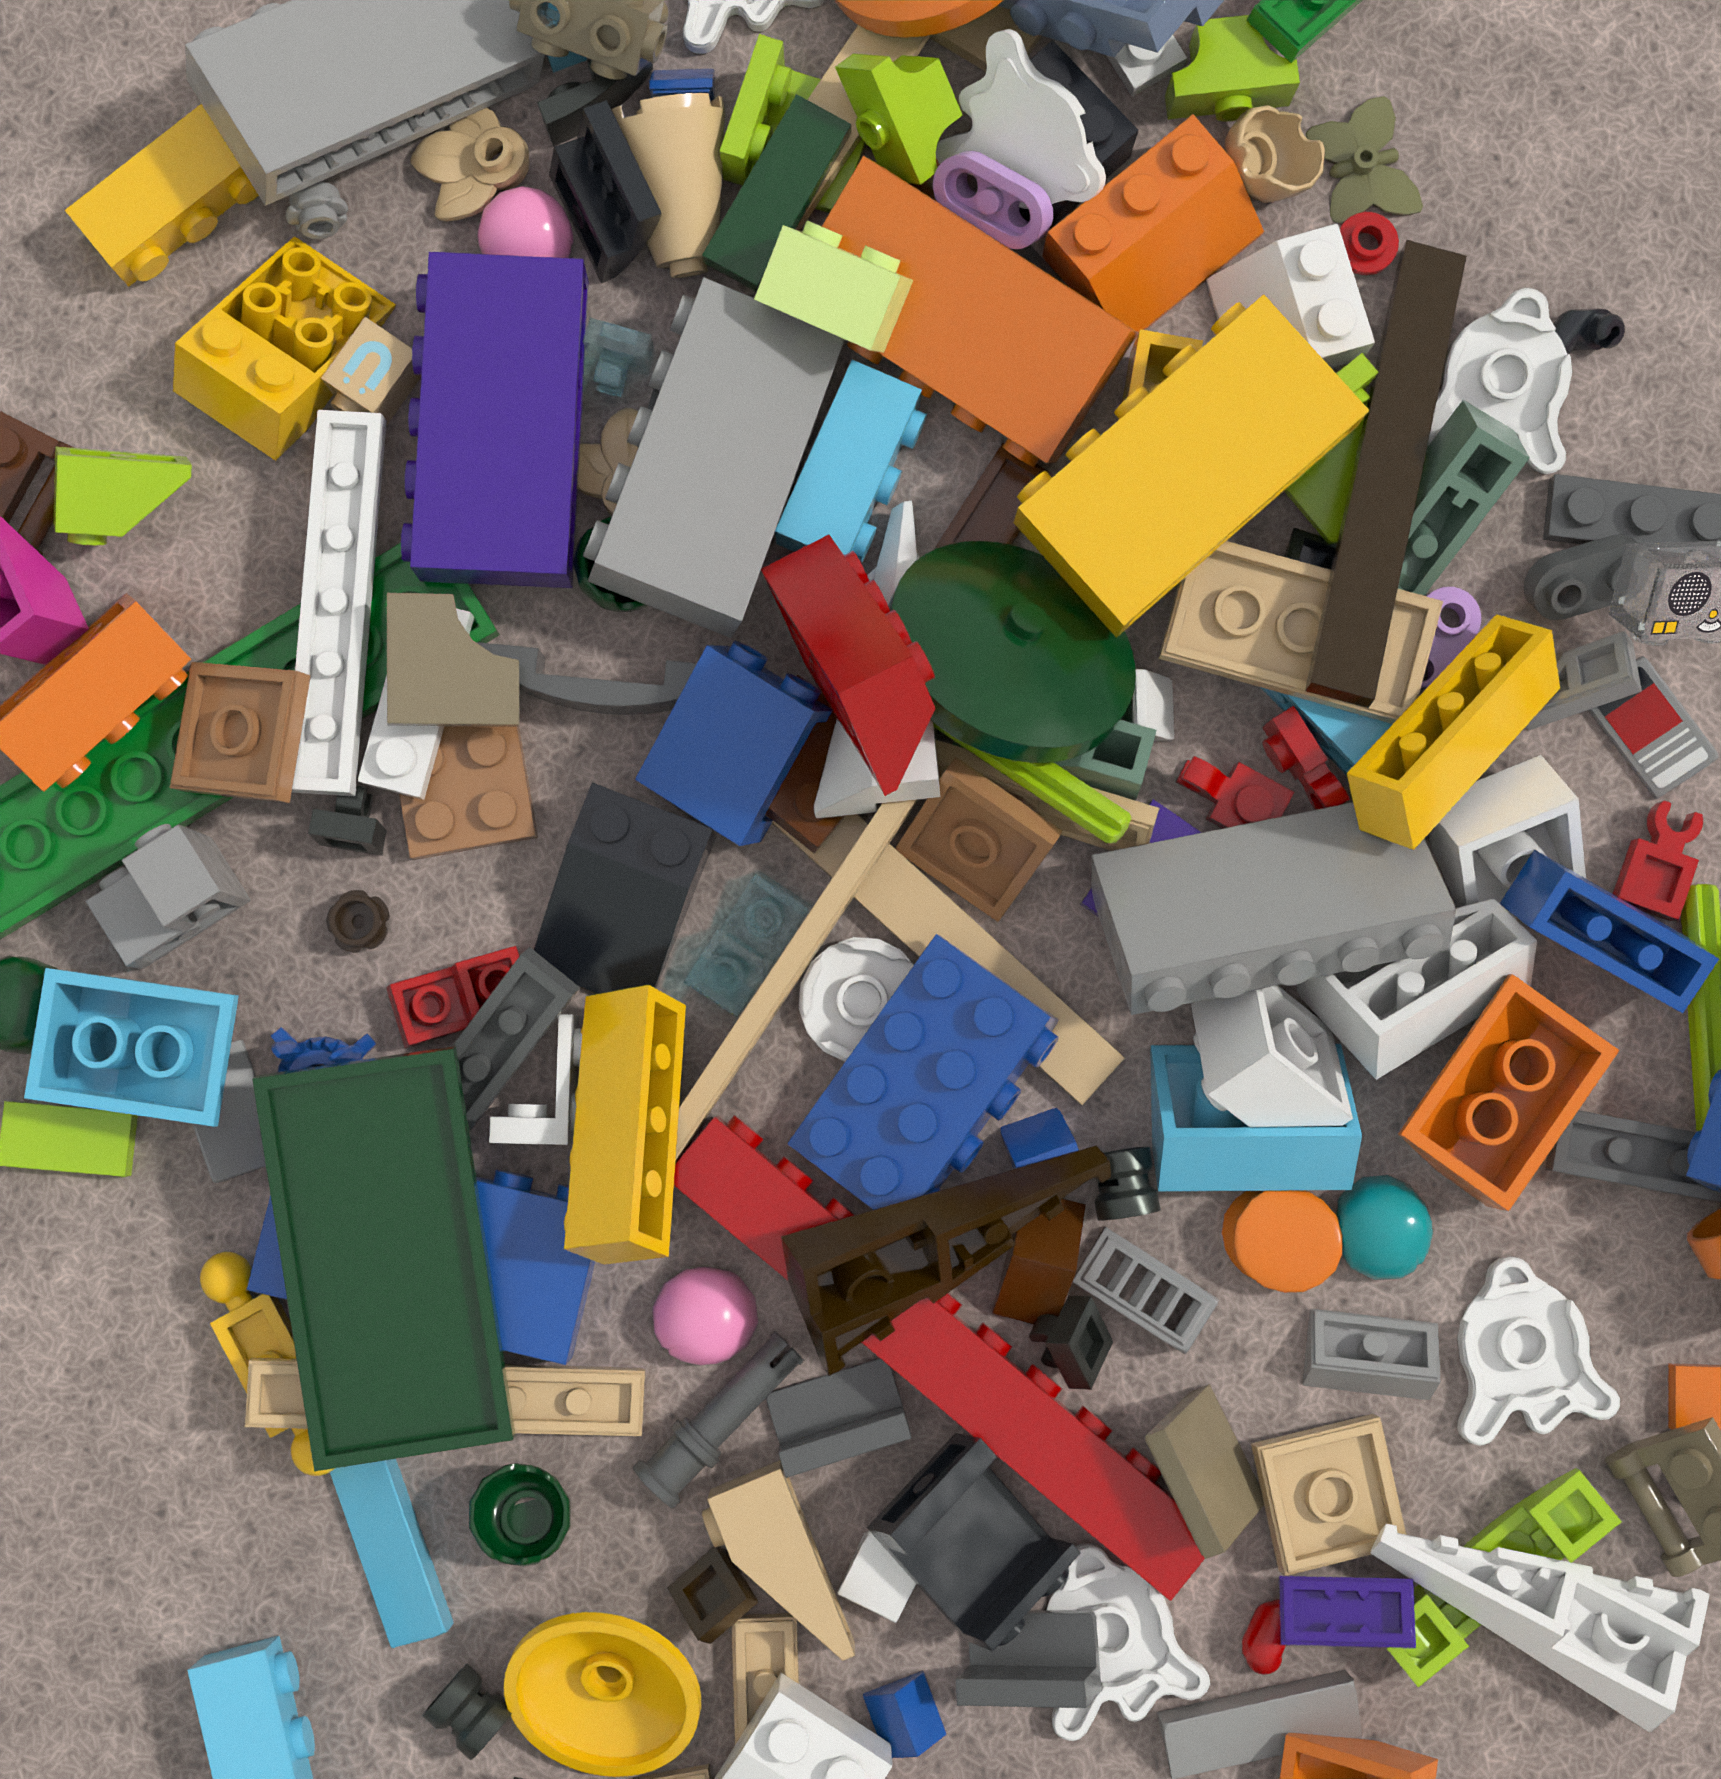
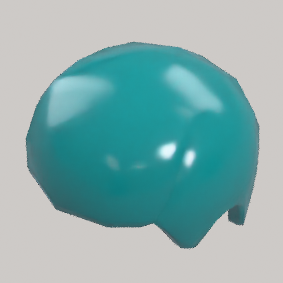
(1384, 1227)

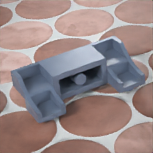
(1109, 24)

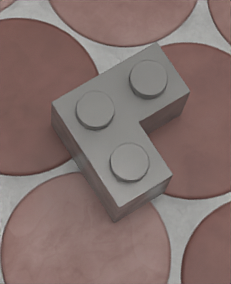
(165, 894)

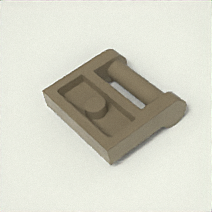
(1693, 1468)

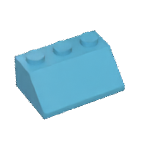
(1216, 1151)

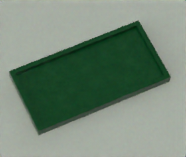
(384, 1258)

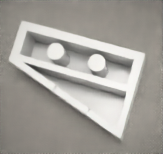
(1415, 1003)

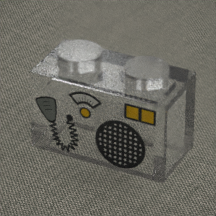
(1669, 592)

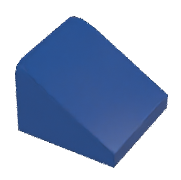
(682, 82)
(1038, 1138)

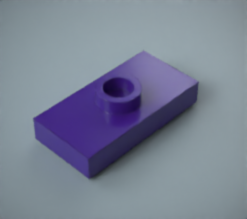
(1347, 1612)

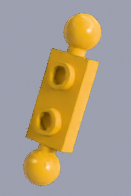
(252, 1331)

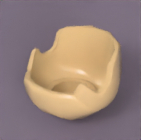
(1274, 154)

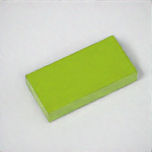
(67, 1139)

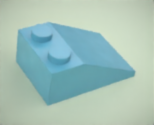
(131, 1047)

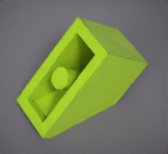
(110, 490)

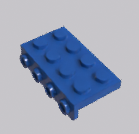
(925, 1080)

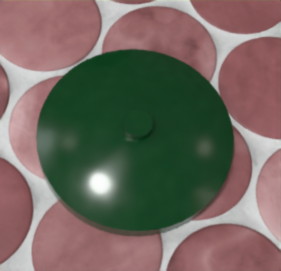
(1014, 652)

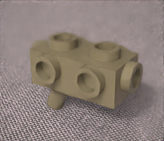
(612, 33)

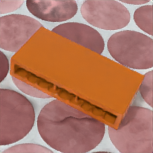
(981, 319)

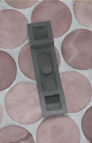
(595, 694)

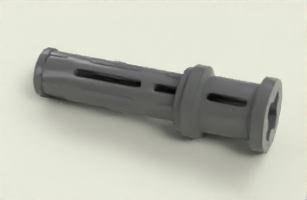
(697, 1441)

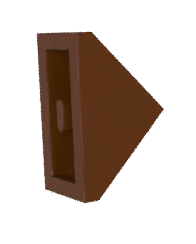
(1041, 1265)

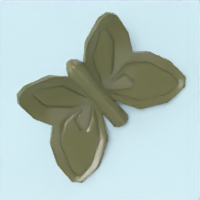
(1361, 166)

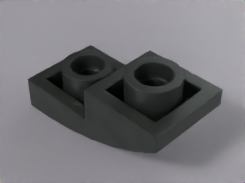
(565, 103)

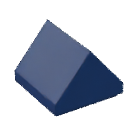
(906, 1715)

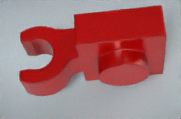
(1237, 799)

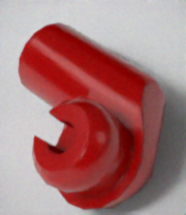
(1262, 1639)

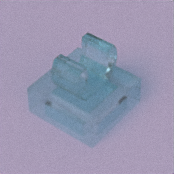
(617, 352)

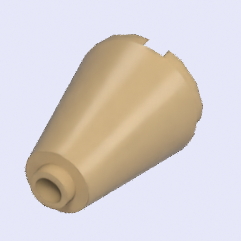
(679, 156)

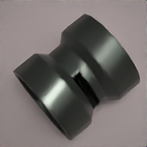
(1128, 1188)
(470, 1713)

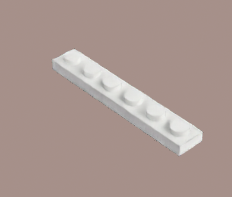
(338, 597)

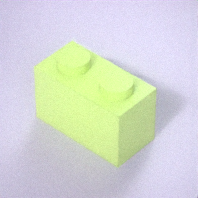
(833, 287)

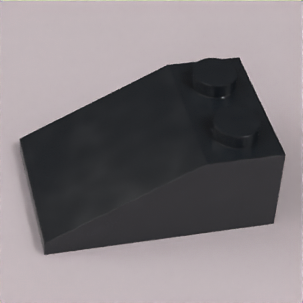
(622, 892)

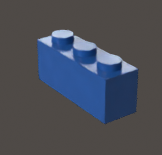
(1608, 931)

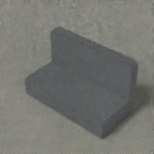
(837, 1416)
(1044, 1666)

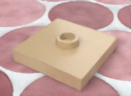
(1327, 1492)

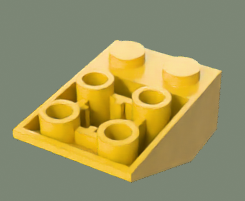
(269, 343)

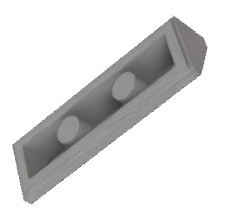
(1256, 1722)

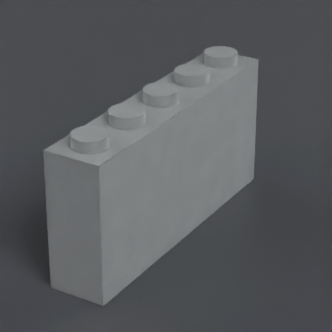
(345, 80)
(713, 458)
(1265, 907)

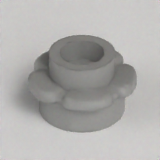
(317, 211)

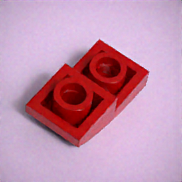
(447, 998)

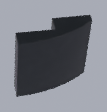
(604, 192)

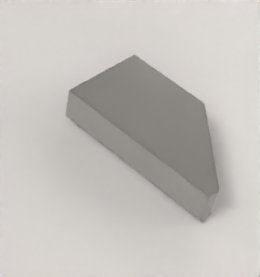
(1592, 678)

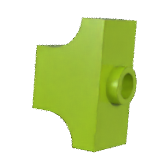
(1230, 73)
(900, 109)

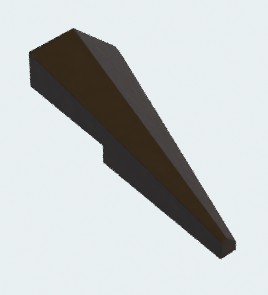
(881, 1262)

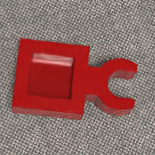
(1295, 749)
(1656, 872)

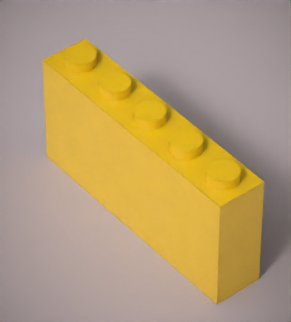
(1187, 463)

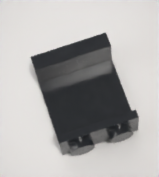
(972, 1544)

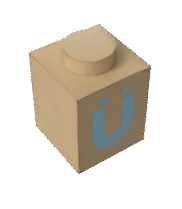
(371, 372)

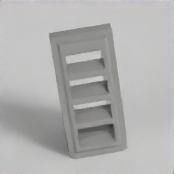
(1192, 1320)

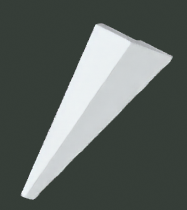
(846, 781)
(1595, 1630)

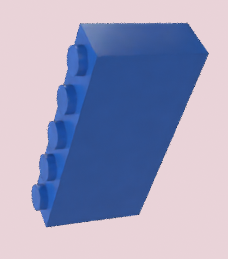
(534, 1280)

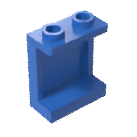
(732, 741)

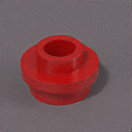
(1369, 261)

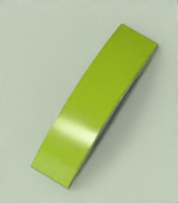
(1551, 1523)

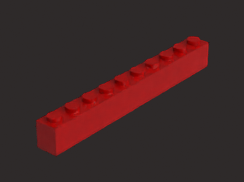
(961, 1368)

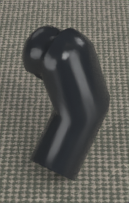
(1589, 329)

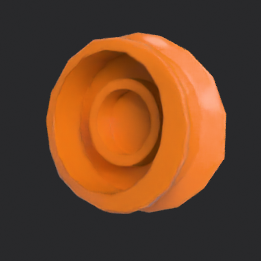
(1283, 1239)

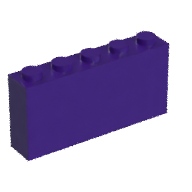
(497, 420)

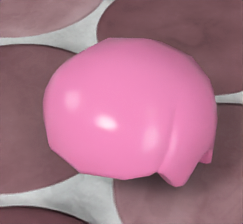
(525, 224)
(704, 1315)

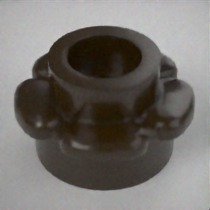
(341, 918)

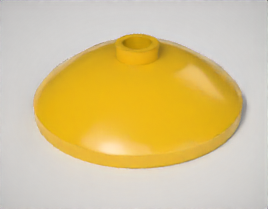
(602, 1694)

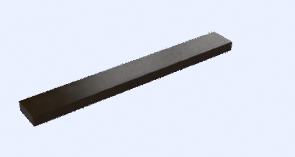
(1386, 476)

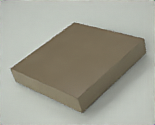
(1206, 1471)

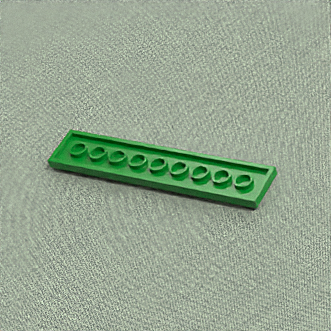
(79, 833)

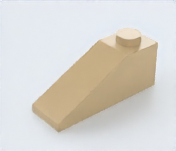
(774, 1547)

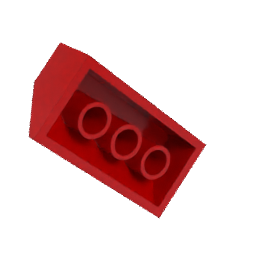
(856, 654)

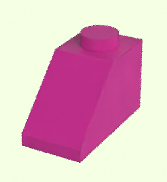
(35, 603)

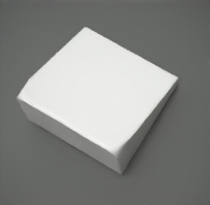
(1152, 704)
(876, 1580)

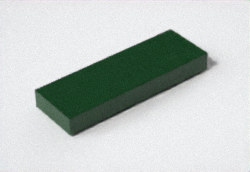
(777, 191)

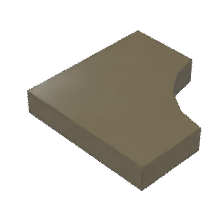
(440, 672)

